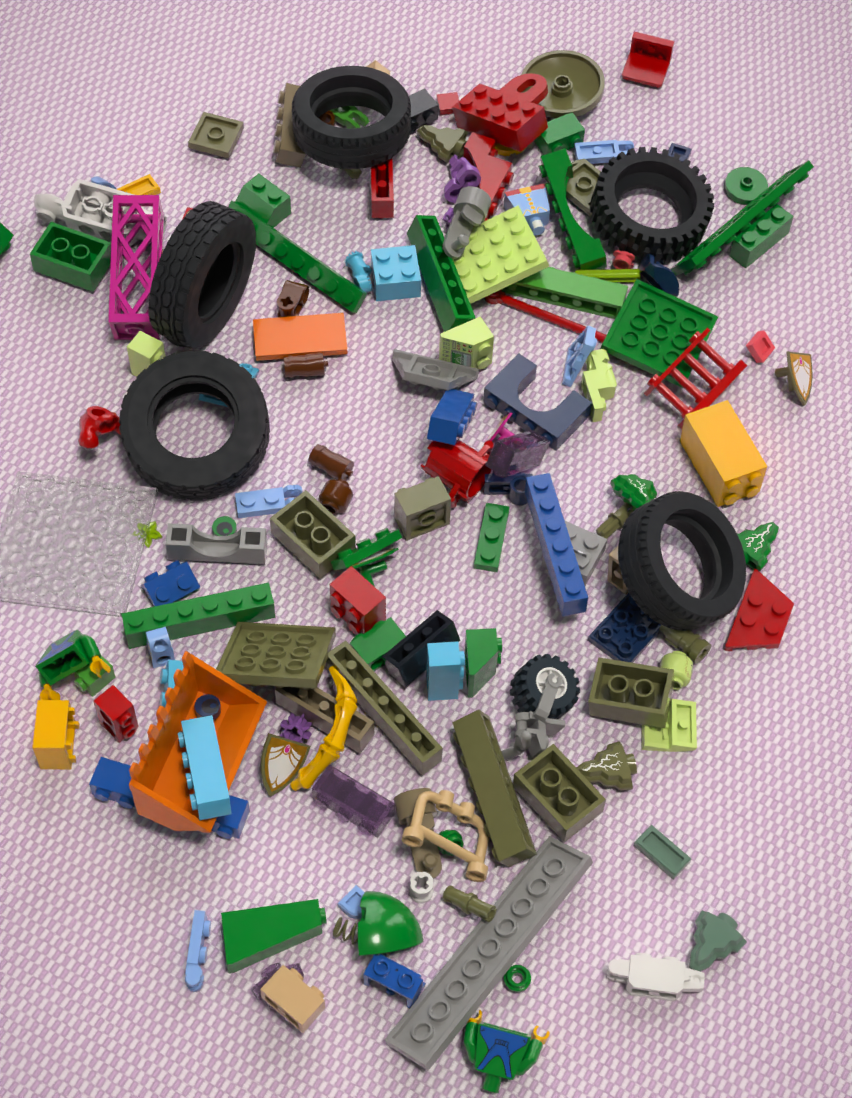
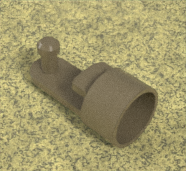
(427, 856)

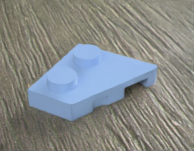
(578, 353)

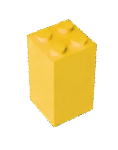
(723, 453)

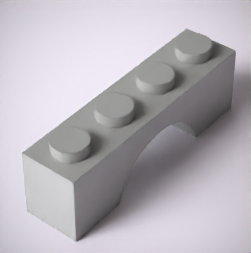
(189, 543)

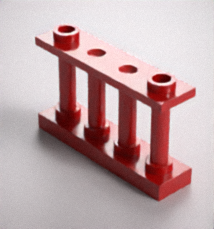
(715, 384)

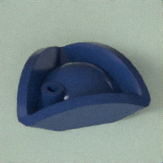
(659, 275)

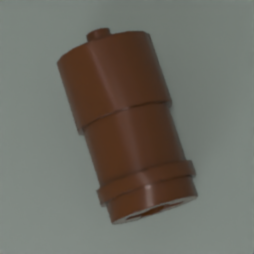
(305, 365)
(330, 462)

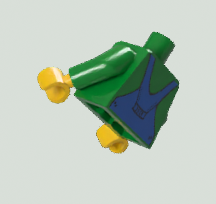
(65, 658)
(500, 1051)

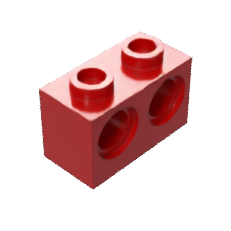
(116, 714)

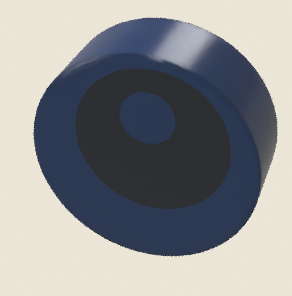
(207, 705)

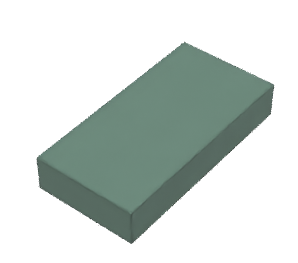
(662, 852)

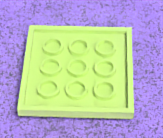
(499, 255)

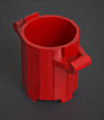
(459, 468)

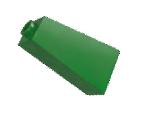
(268, 930)

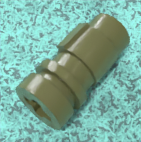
(691, 644)

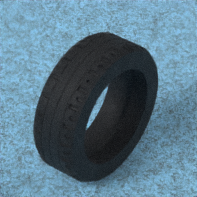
(351, 146)
(648, 577)

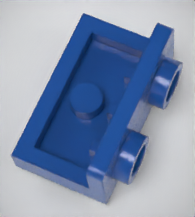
(171, 584)

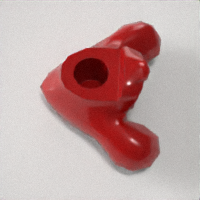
(96, 422)

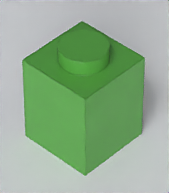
(89, 682)

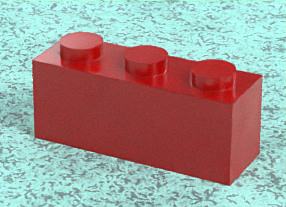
(382, 190)

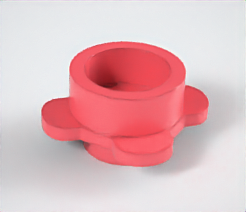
(623, 260)

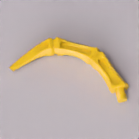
(335, 740)

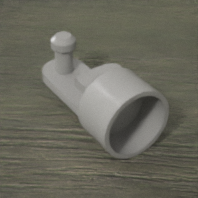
(468, 210)

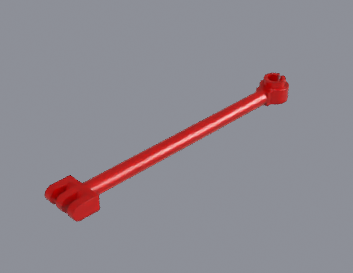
(501, 297)

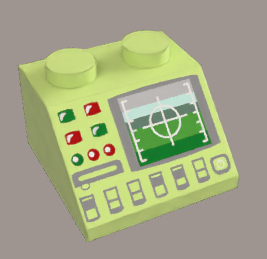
(468, 344)

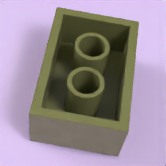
(311, 533)
(631, 692)
(558, 792)

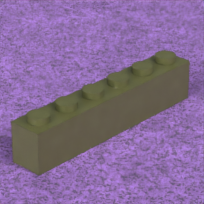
(386, 709)
(493, 788)

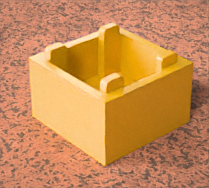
(55, 734)

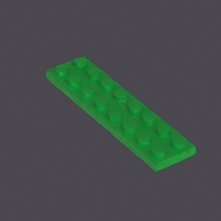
(742, 219)

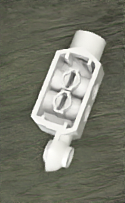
(87, 210)

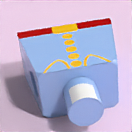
(533, 204)

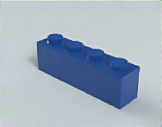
(451, 416)

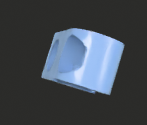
(158, 646)

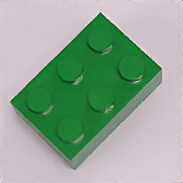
(71, 256)

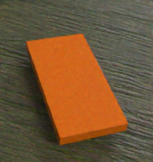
(299, 336)

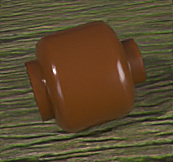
(336, 496)

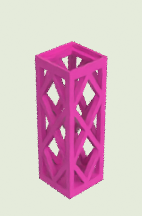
(130, 322)

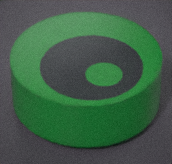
(224, 526)

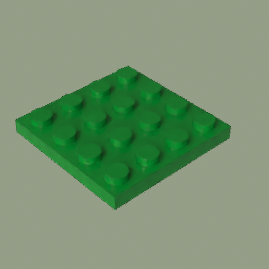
(656, 330)

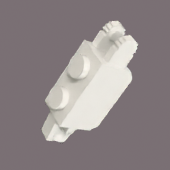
(655, 976)

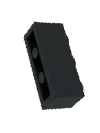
(409, 656)

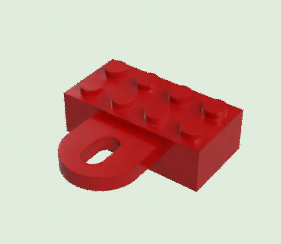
(506, 113)

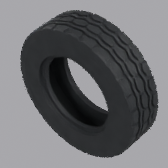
(202, 274)
(187, 375)

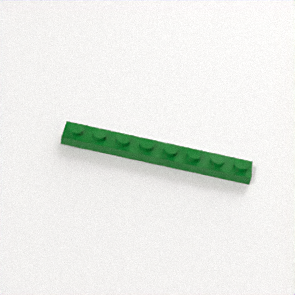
(304, 263)

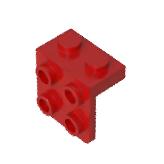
(648, 59)

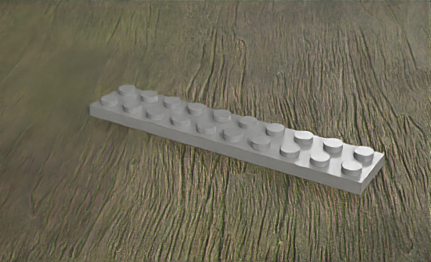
(488, 953)

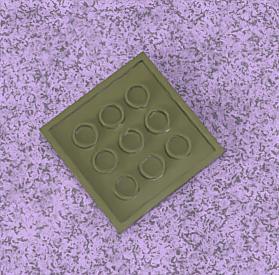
(277, 654)

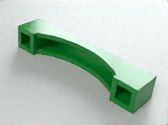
(587, 250)

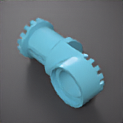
(360, 271)

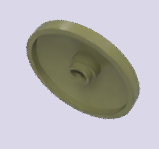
(572, 82)

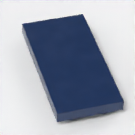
(625, 631)

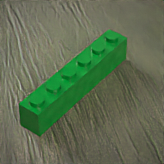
(439, 273)
(200, 614)

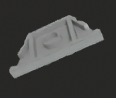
(431, 371)

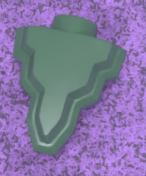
(714, 939)

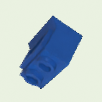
(395, 978)

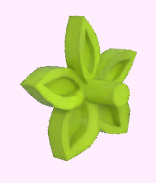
(152, 533)

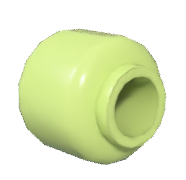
(682, 668)

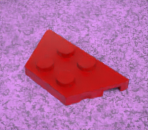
(760, 616)

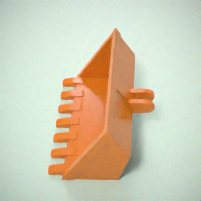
(160, 777)

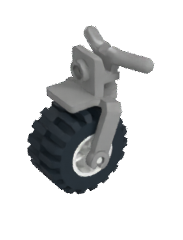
(544, 693)

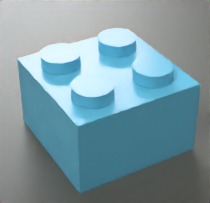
(395, 273)

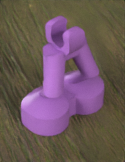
(462, 175)

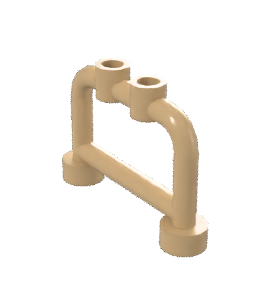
(416, 832)

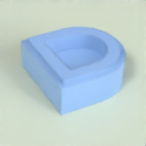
(351, 903)

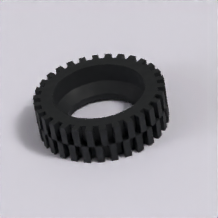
(661, 174)

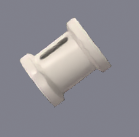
(422, 879)

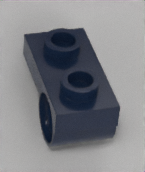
(507, 486)

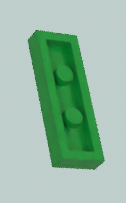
(491, 537)
(365, 548)

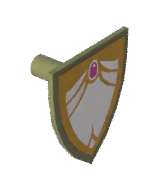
(798, 374)
(281, 762)

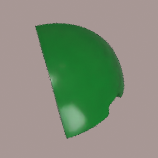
(386, 925)

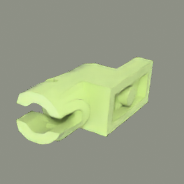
(598, 382)

